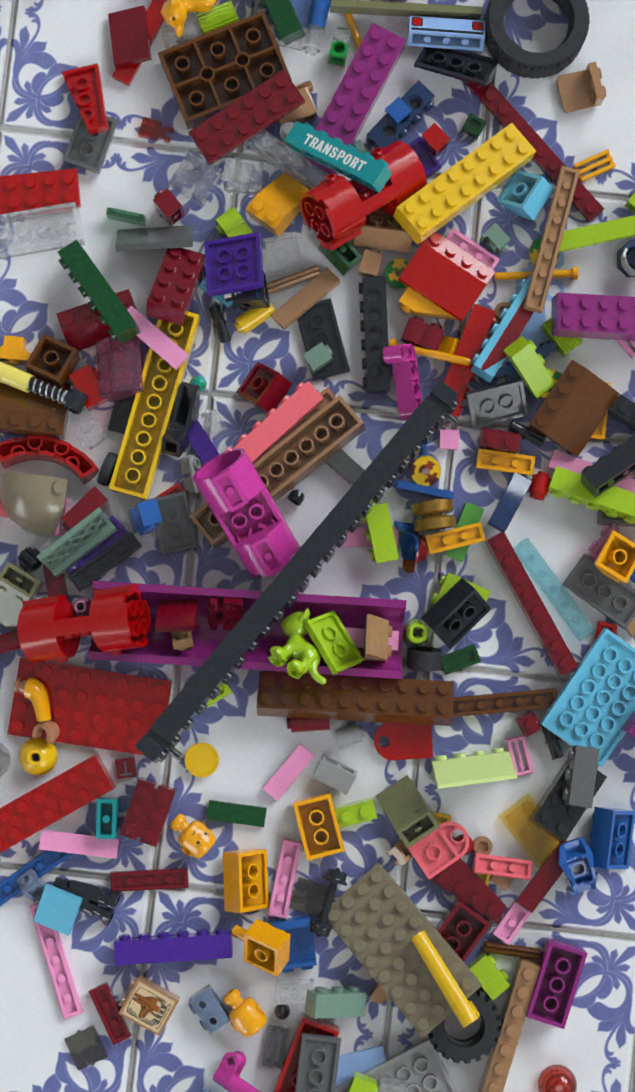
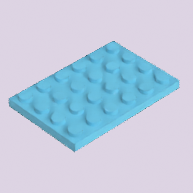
(596, 697)

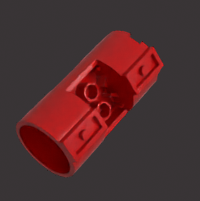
(339, 207)
(52, 629)

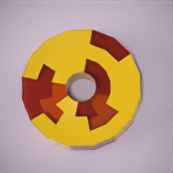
(425, 462)

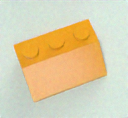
(245, 880)

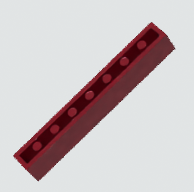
(531, 604)

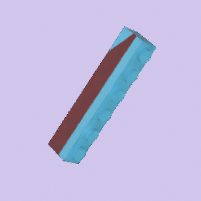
(503, 335)

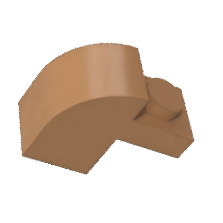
(182, 640)

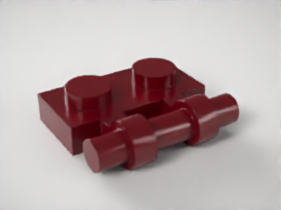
(232, 612)

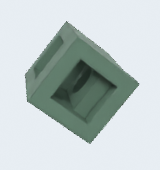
(496, 239)

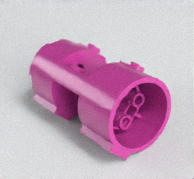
(246, 512)

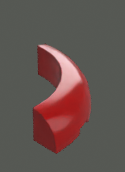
(48, 449)

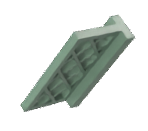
(77, 542)

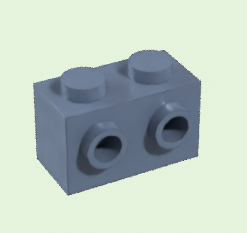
(209, 1009)

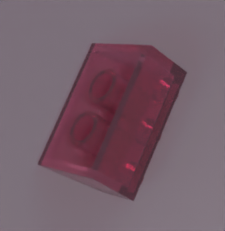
(119, 368)

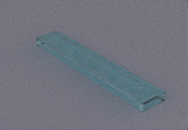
(553, 589)

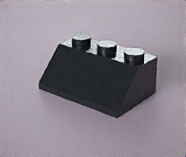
(456, 613)

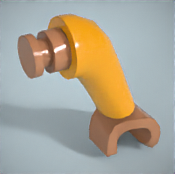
(37, 694)

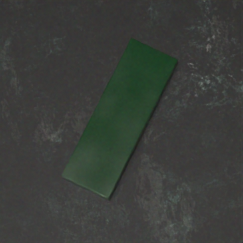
(236, 813)

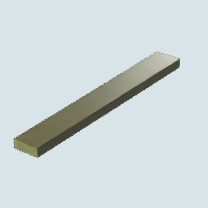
(405, 9)

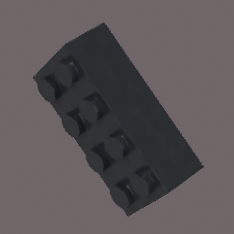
(551, 812)

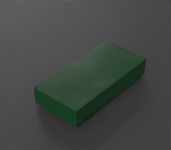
(460, 659)

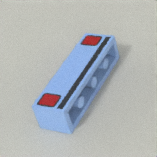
(446, 33)

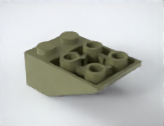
(15, 587)
(408, 811)

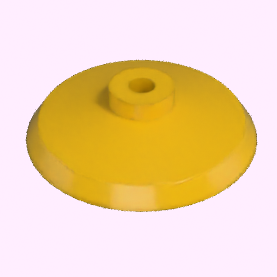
(201, 760)

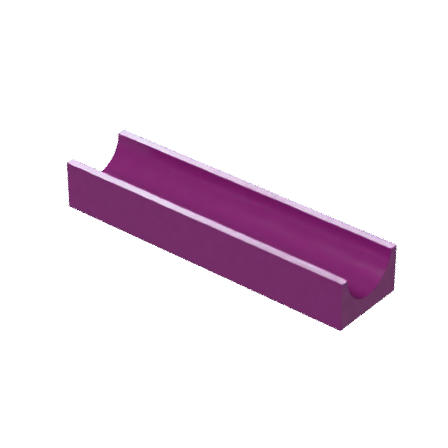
(350, 610)

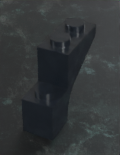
(184, 416)

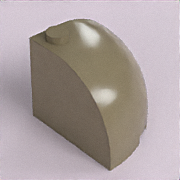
(33, 501)

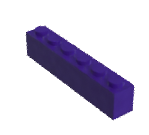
(174, 947)

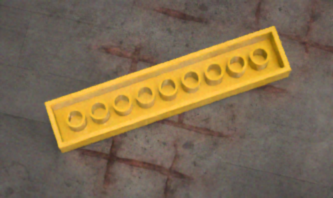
(152, 414)

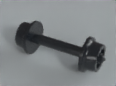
(320, 926)

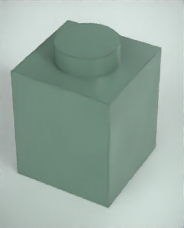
(318, 357)

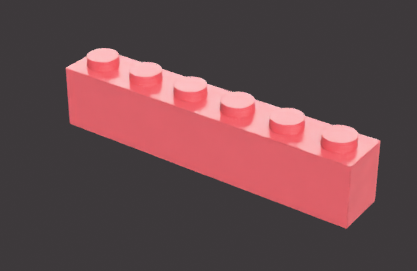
(279, 421)

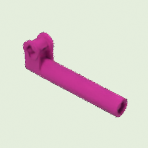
(229, 1071)

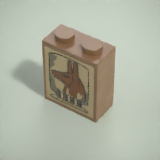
(148, 1004)

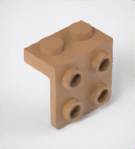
(581, 89)

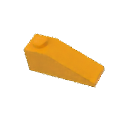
(418, 305)

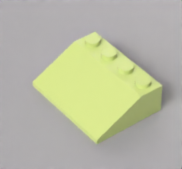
(472, 769)

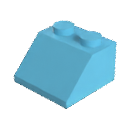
(525, 194)

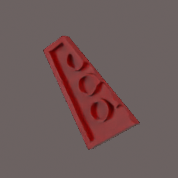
(88, 95)

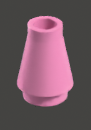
(86, 602)

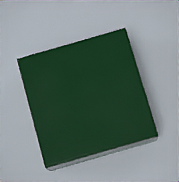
(473, 126)

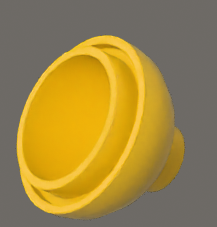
(46, 751)

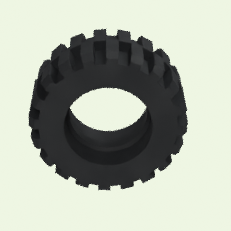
(480, 1042)

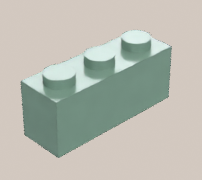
(335, 1002)

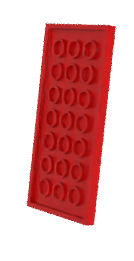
(91, 705)

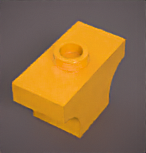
(14, 350)

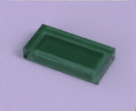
(126, 216)

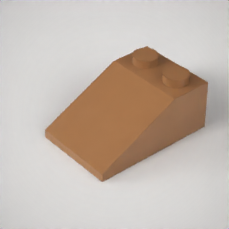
(376, 639)

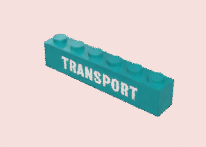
(338, 156)

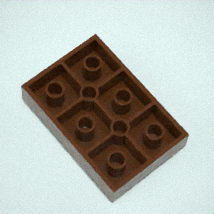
(221, 67)

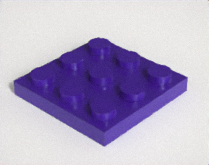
(234, 264)

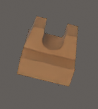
(400, 852)

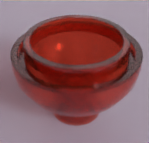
(555, 1076)

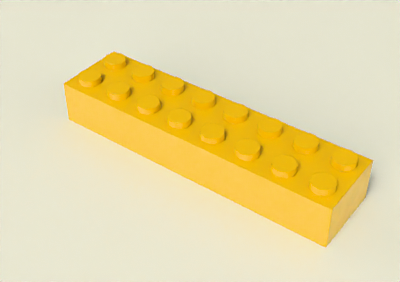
(464, 183)

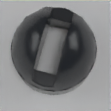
(296, 498)
(278, 1009)

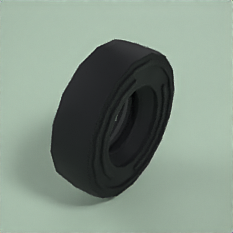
(107, 469)

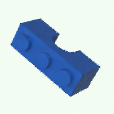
(145, 517)

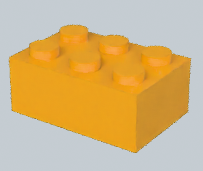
(318, 826)

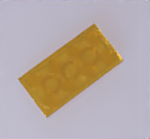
(531, 838)

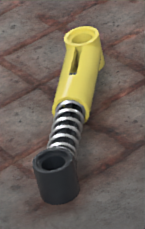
(72, 400)

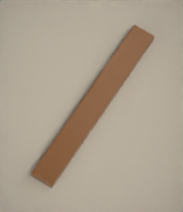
(551, 239)

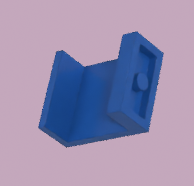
(301, 942)

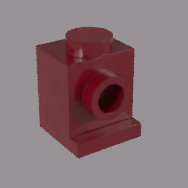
(528, 723)

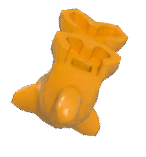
(176, 11)

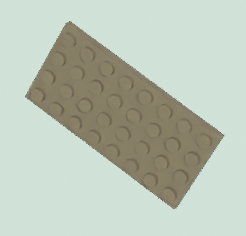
(377, 927)

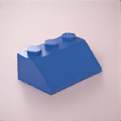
(611, 837)

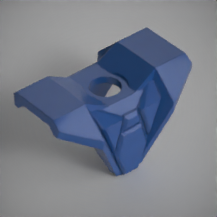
(574, 853)

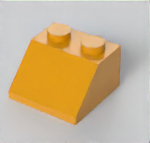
(617, 558)

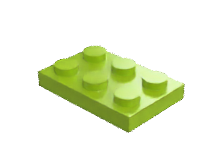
(333, 642)

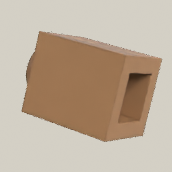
(370, 263)

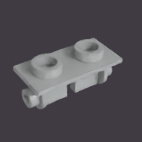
(190, 465)

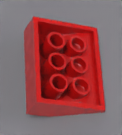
(446, 275)

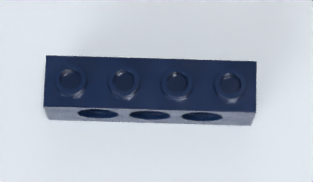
(416, 94)

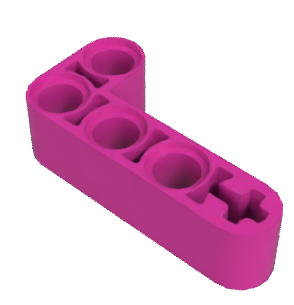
(405, 377)

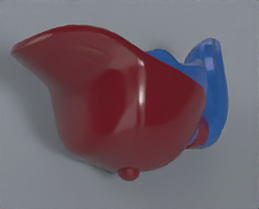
(412, 545)

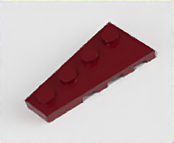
(470, 888)

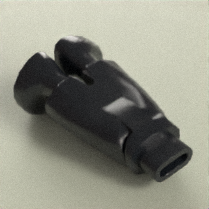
(92, 896)

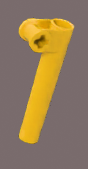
(463, 1009)

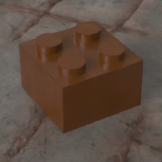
(52, 361)

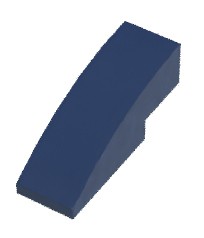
(509, 502)

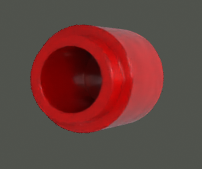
(539, 486)

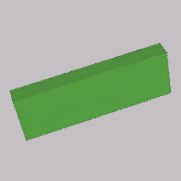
(470, 515)

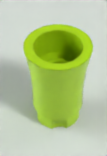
(408, 631)

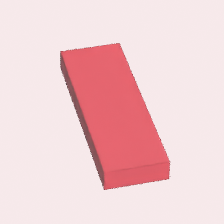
(502, 866)

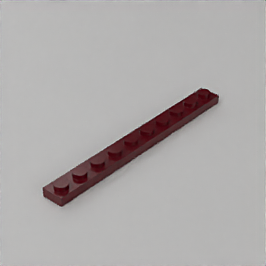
(544, 156)

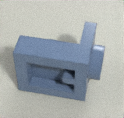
(31, 885)

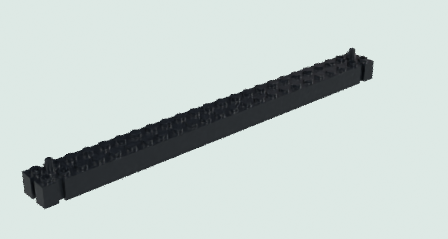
(295, 576)

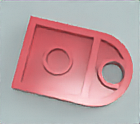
(439, 849)

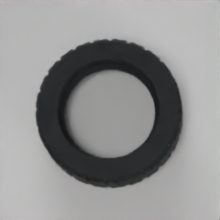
(530, 63)

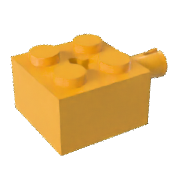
(264, 946)

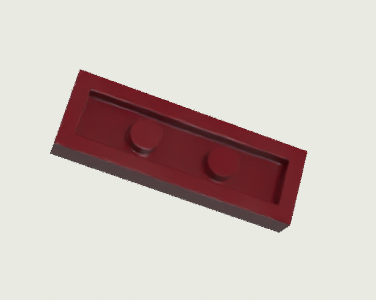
(109, 1013)

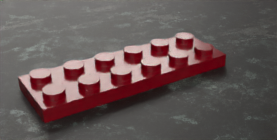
(246, 117)

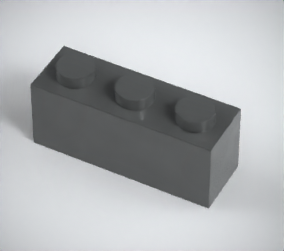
(581, 776)

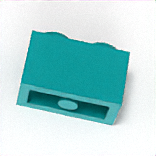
(107, 818)

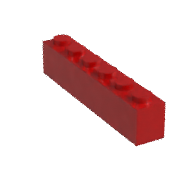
(470, 342)

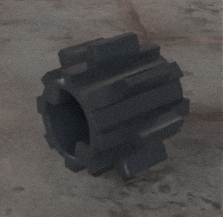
(28, 559)

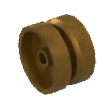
(433, 513)

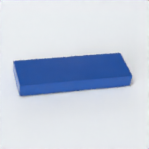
(424, 490)

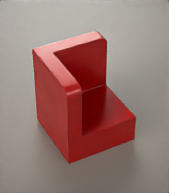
(436, 139)

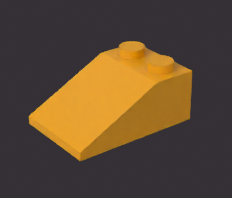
(277, 204)

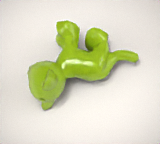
(297, 647)

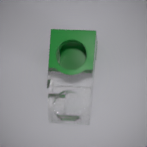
(339, 46)

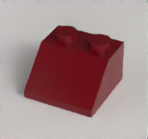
(264, 387)

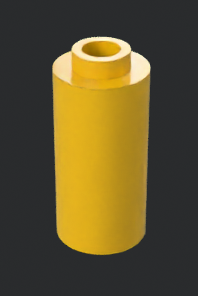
(252, 318)

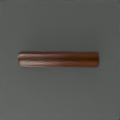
(512, 950)

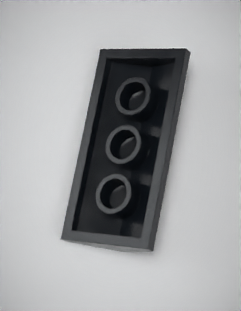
(458, 64)

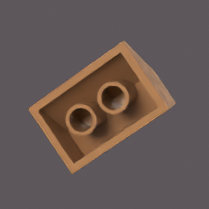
(383, 233)

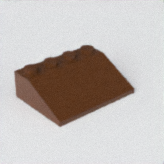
(574, 408)
(31, 414)

